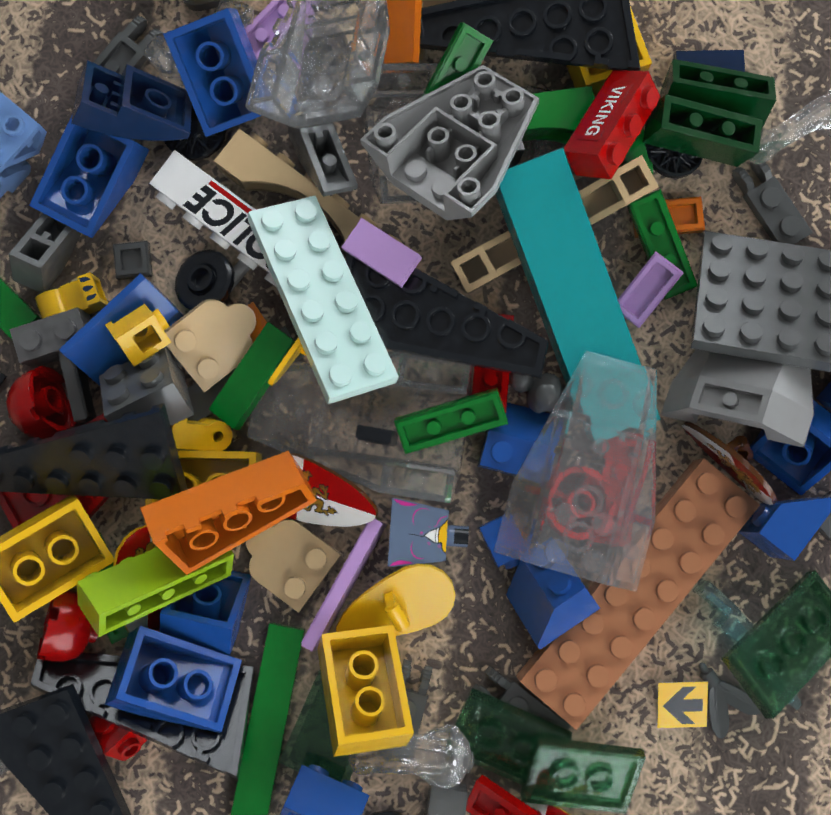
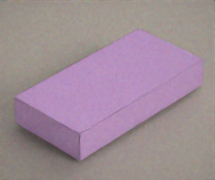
(381, 252)
(648, 289)

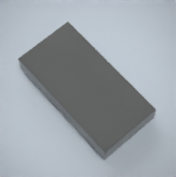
(78, 391)

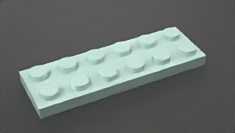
(322, 299)

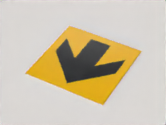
(682, 704)

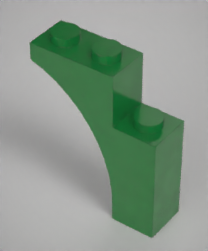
(561, 113)

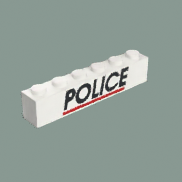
(210, 205)

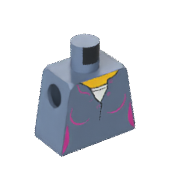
(421, 534)

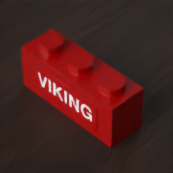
(612, 124)

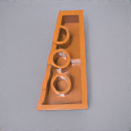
(227, 510)

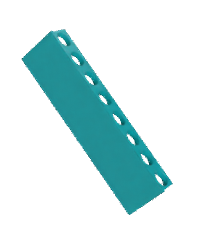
(563, 262)

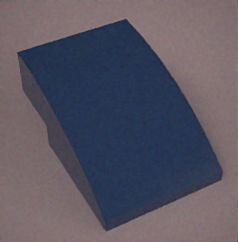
(131, 105)

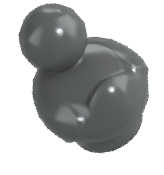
(540, 393)

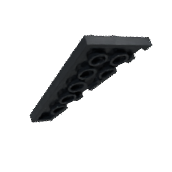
(541, 30)
(445, 325)
(100, 459)
(92, 679)
(58, 756)

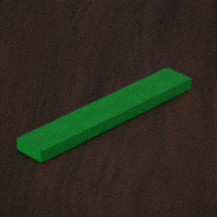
(268, 720)

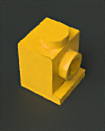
(140, 333)

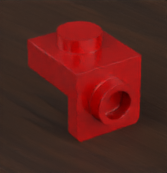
(115, 740)

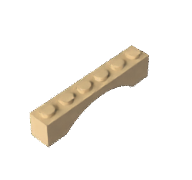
(258, 169)
(599, 200)

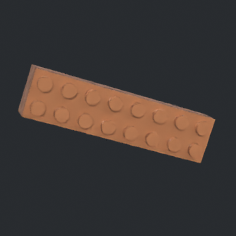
(688, 535)

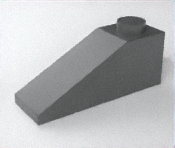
(323, 158)
(42, 253)

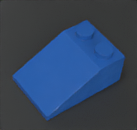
(87, 178)
(173, 680)

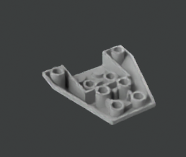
(454, 142)
(744, 393)

